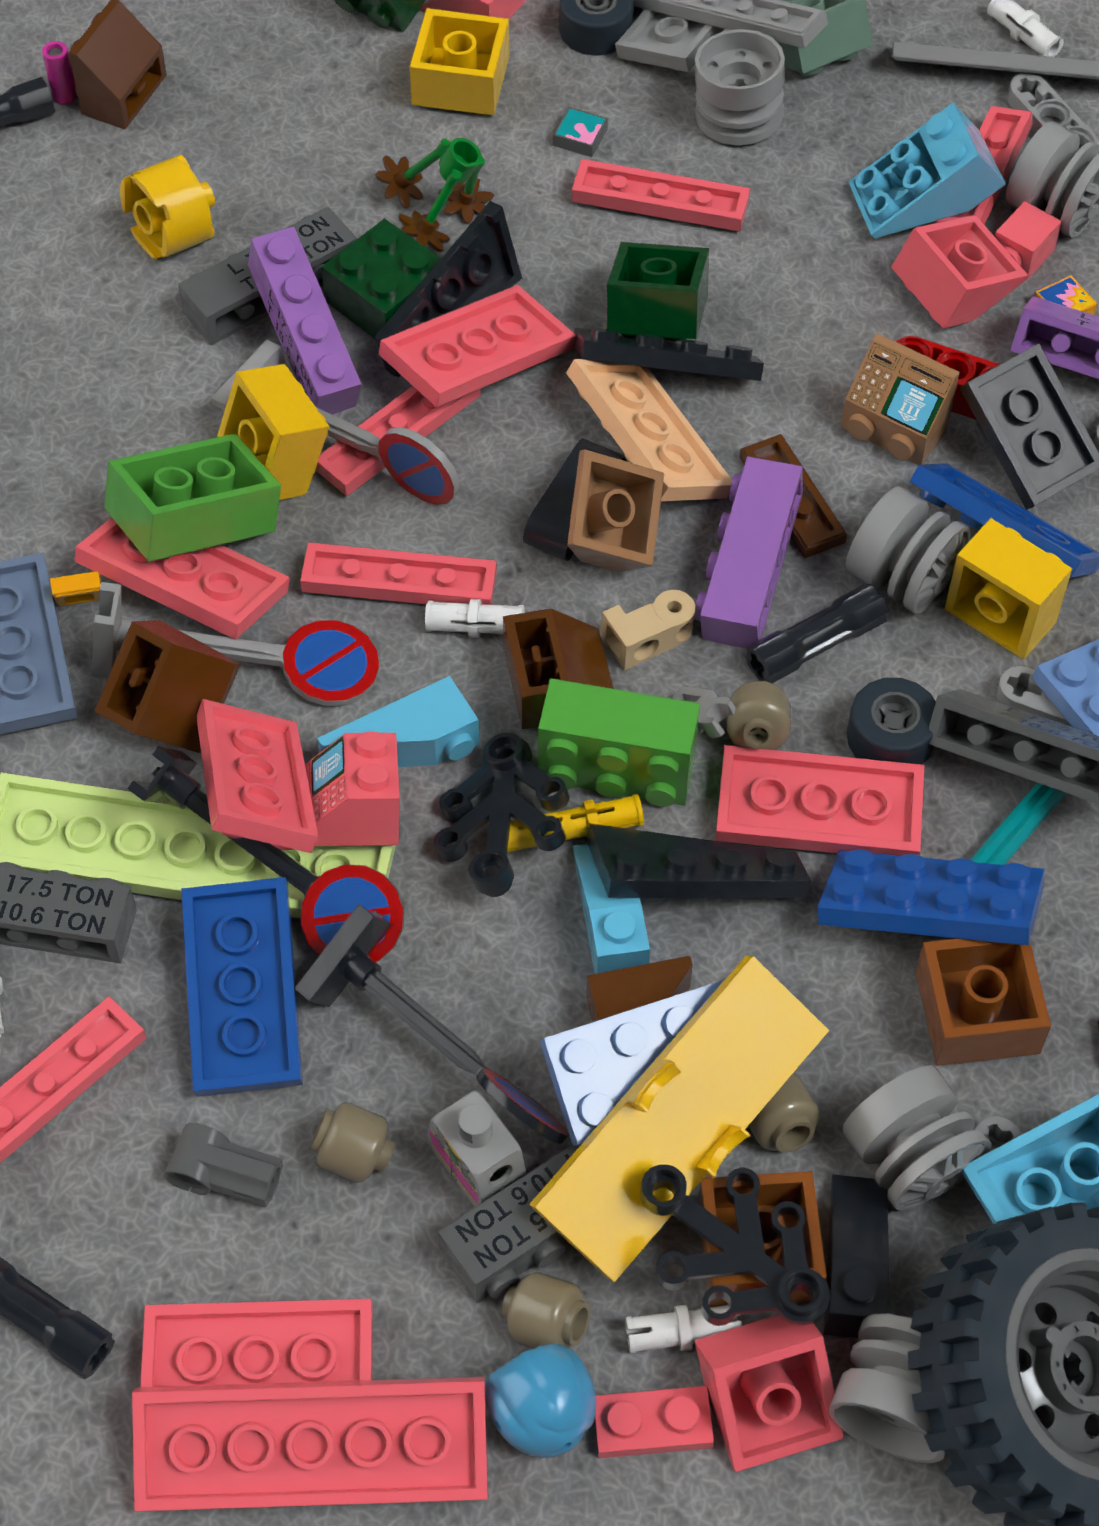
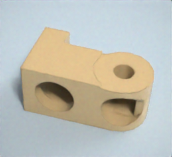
(648, 629)

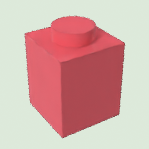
(1029, 236)

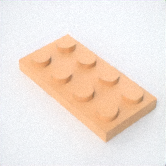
(650, 428)

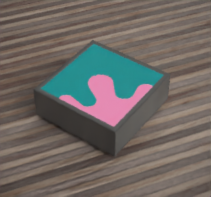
(580, 131)

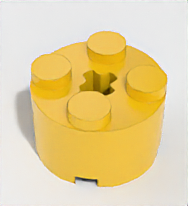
(168, 207)

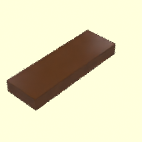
(815, 524)

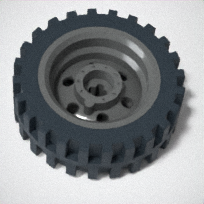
(1017, 1366)

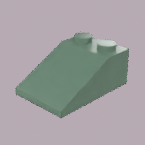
(840, 40)

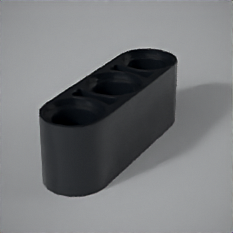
(551, 518)

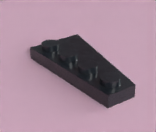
(471, 270)
(653, 352)
(686, 867)

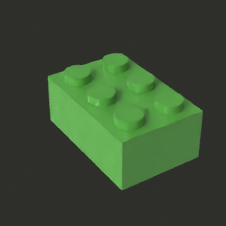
(191, 496)
(618, 741)

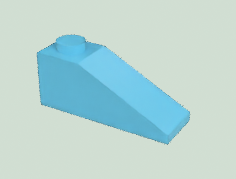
(428, 725)
(613, 924)

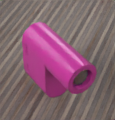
(59, 72)

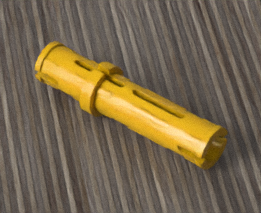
(620, 813)

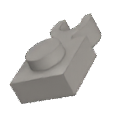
(712, 708)

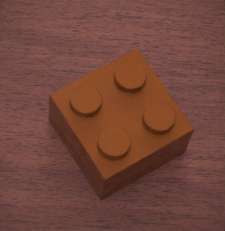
(981, 1000)
(773, 1189)

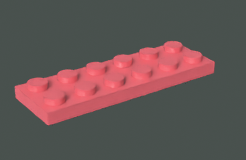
(309, 1444)

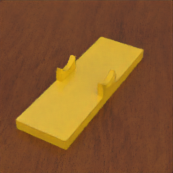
(680, 1114)

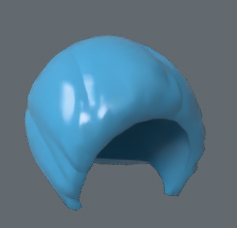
(542, 1400)

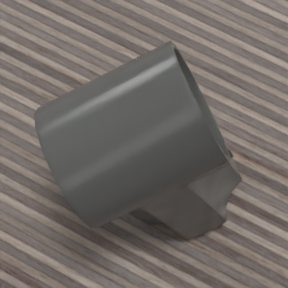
(211, 1162)

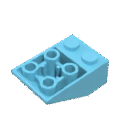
(927, 176)

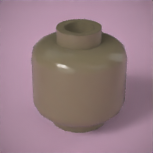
(760, 716)
(787, 1118)
(352, 1142)
(546, 1311)

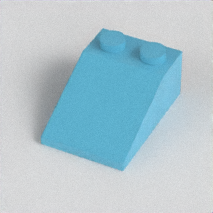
(1041, 1167)

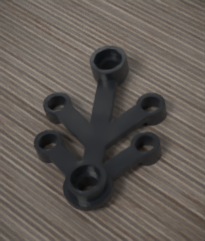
(504, 760)
(740, 1251)

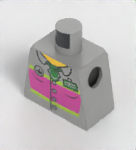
(474, 1145)

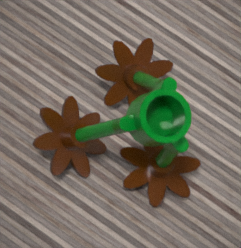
(458, 163)

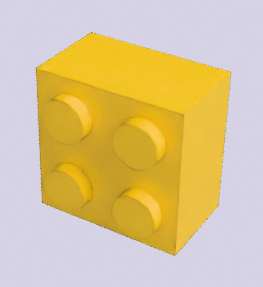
(459, 61)
(276, 425)
(1007, 588)

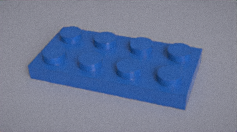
(978, 503)
(932, 897)
(241, 987)

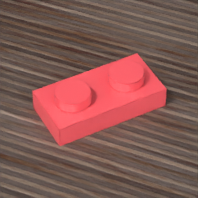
(653, 1422)

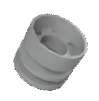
(739, 86)
(1058, 177)
(907, 549)
(915, 1137)
(875, 1396)

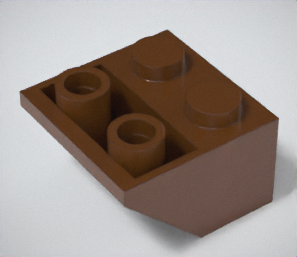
(116, 66)
(546, 647)
(162, 683)

